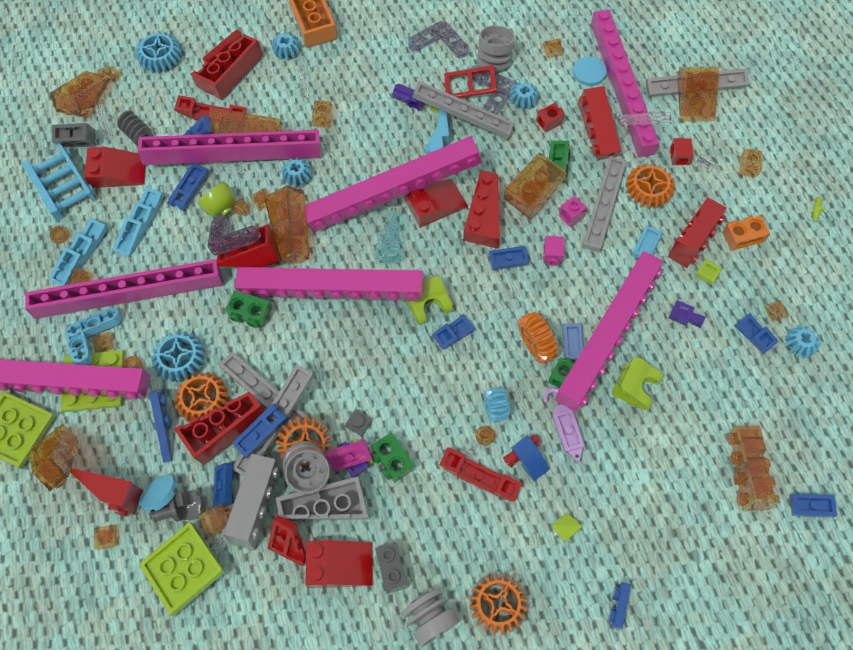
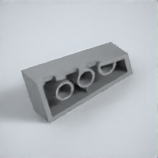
(335, 500)
(251, 502)

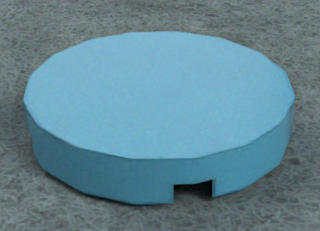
(589, 71)
(158, 493)

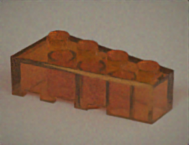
(237, 122)
(288, 223)
(53, 457)
(751, 469)

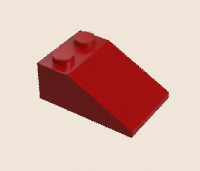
(113, 168)
(435, 202)
(253, 255)
(118, 494)
(338, 564)

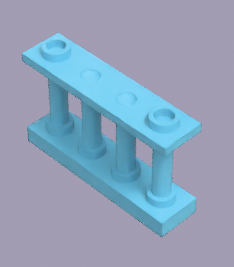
(49, 195)

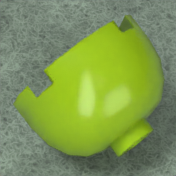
(218, 201)

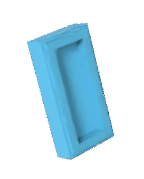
(647, 241)

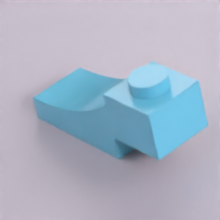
(440, 136)

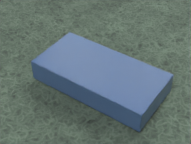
(572, 340)

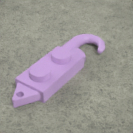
(566, 427)

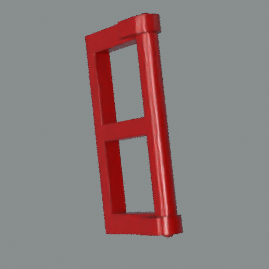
(469, 72)

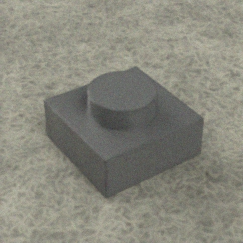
(358, 422)

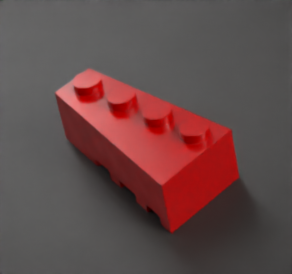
(696, 233)

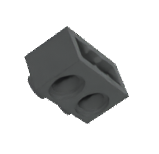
(73, 135)
(391, 568)

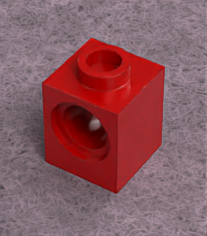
(550, 117)
(681, 151)

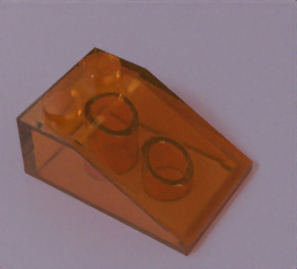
(80, 93)
(697, 93)
(534, 185)

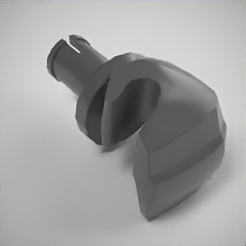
(182, 507)

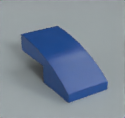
(454, 332)
(760, 337)
(530, 457)

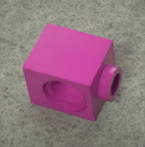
(572, 211)
(553, 250)

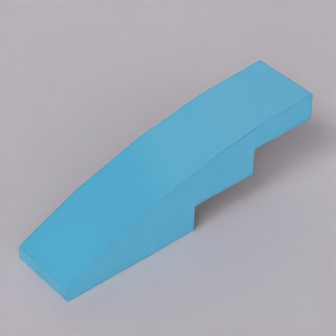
(139, 220)
(79, 252)

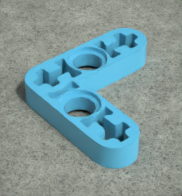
(82, 334)

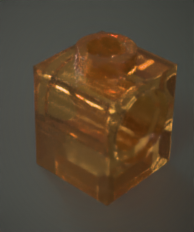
(322, 114)
(750, 163)
(215, 520)

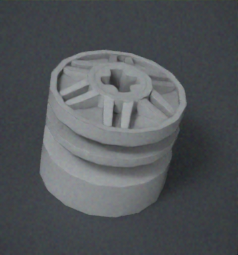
(495, 47)
(305, 478)
(429, 616)

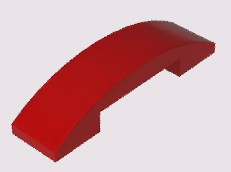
(190, 108)
(480, 476)

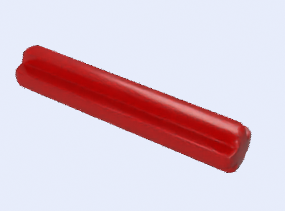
(222, 46)

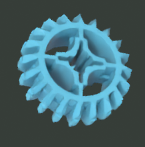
(158, 52)
(163, 354)

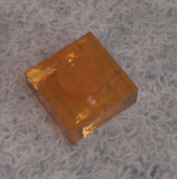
(258, 199)
(79, 276)
(105, 537)

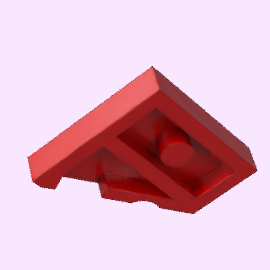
(286, 540)

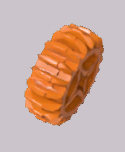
(641, 188)
(538, 337)
(189, 388)
(304, 425)
(507, 586)

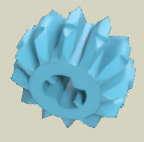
(285, 46)
(524, 95)
(296, 172)
(806, 348)
(496, 404)

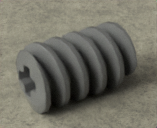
(133, 126)

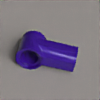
(405, 95)

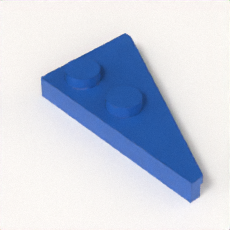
(162, 422)

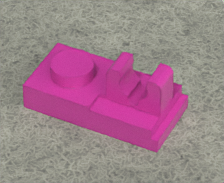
(348, 455)

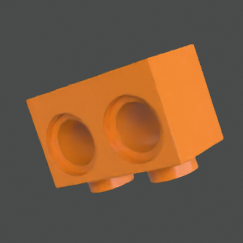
(746, 236)

